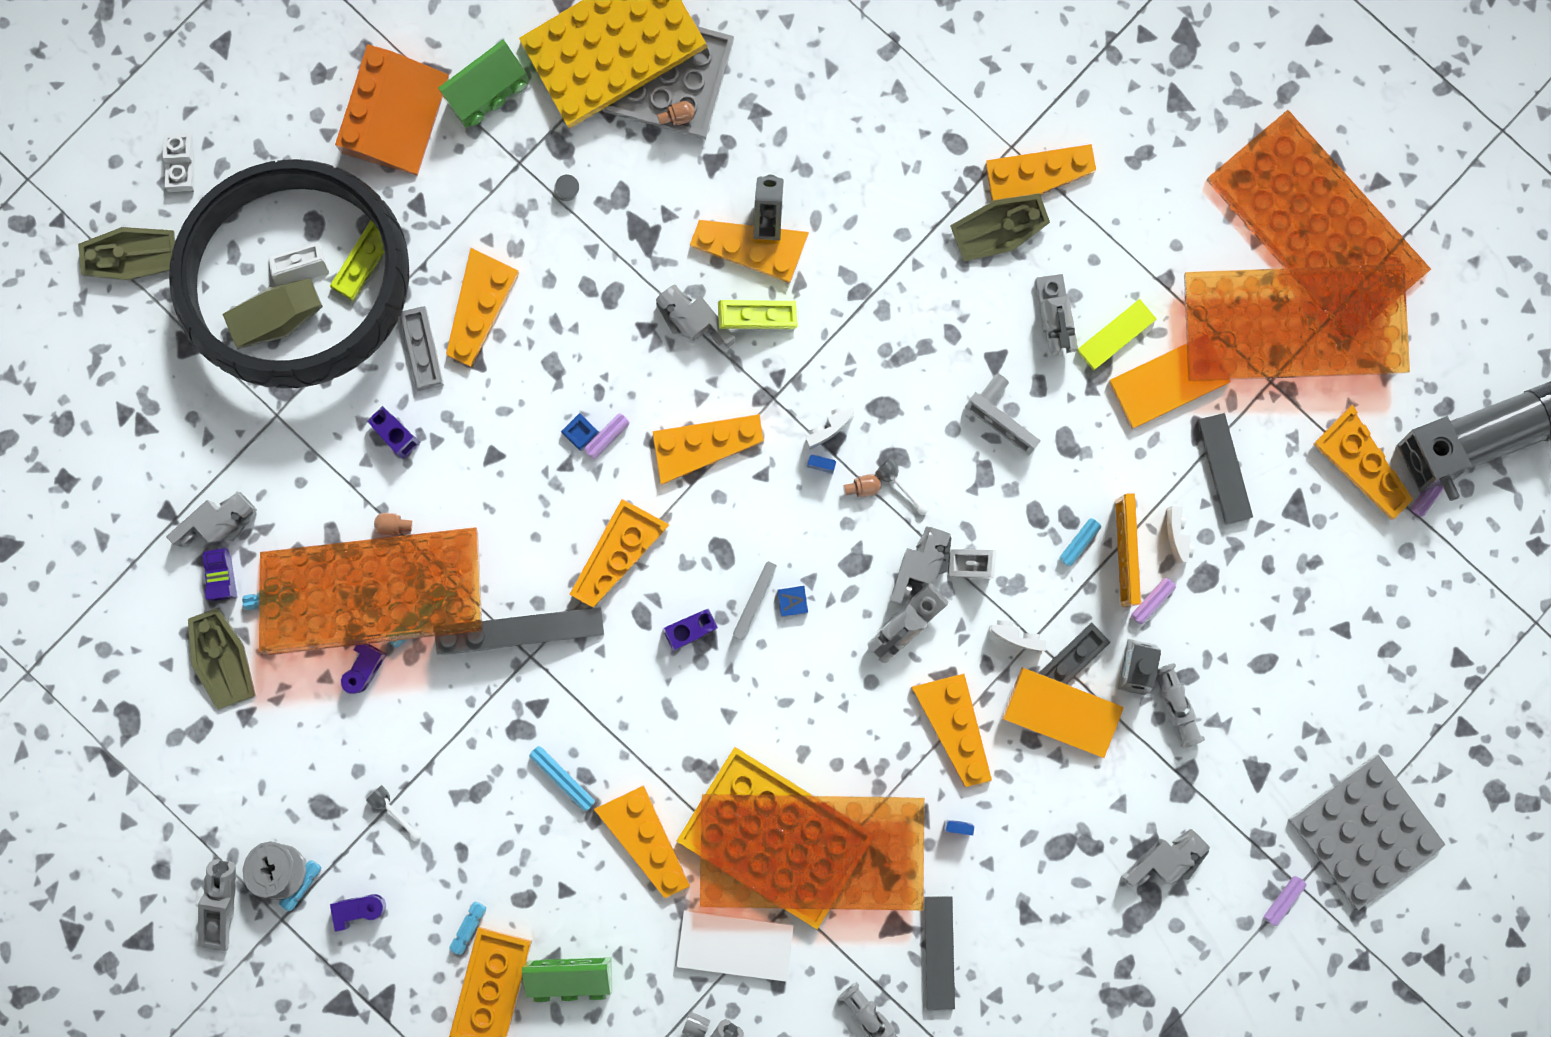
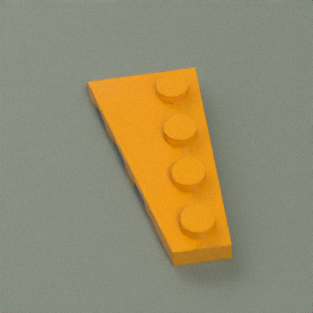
(1038, 171)
(737, 245)
(479, 304)
(698, 445)
(1356, 455)
(618, 549)
(955, 724)
(641, 833)

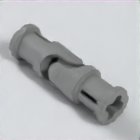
(1178, 702)
(866, 1012)

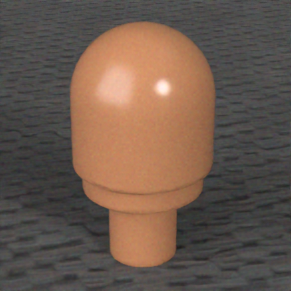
(677, 113)
(863, 486)
(391, 523)

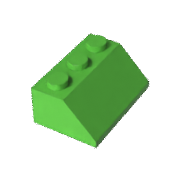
(484, 84)
(568, 978)

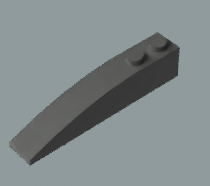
(524, 631)

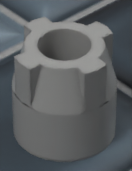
(696, 1025)

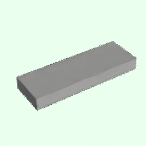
(421, 348)
(754, 600)

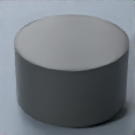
(566, 187)

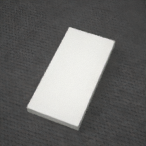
(735, 945)

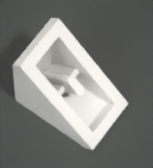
(972, 563)

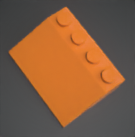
(391, 110)

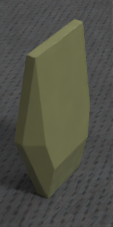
(999, 226)
(127, 253)
(272, 313)
(219, 659)

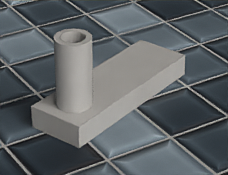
(982, 407)

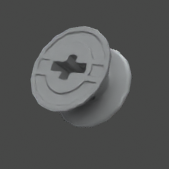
(274, 870)

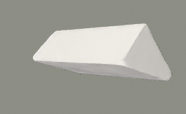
(299, 264)

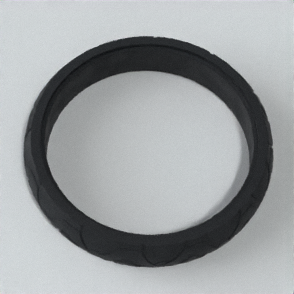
(246, 187)

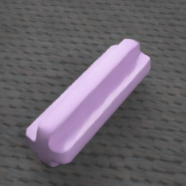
(606, 435)
(1426, 500)
(1153, 600)
(1285, 900)

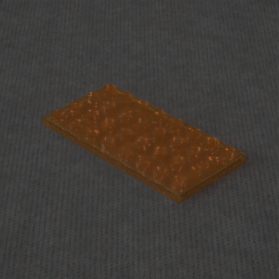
(1308, 205)
(1296, 322)
(369, 591)
(812, 852)

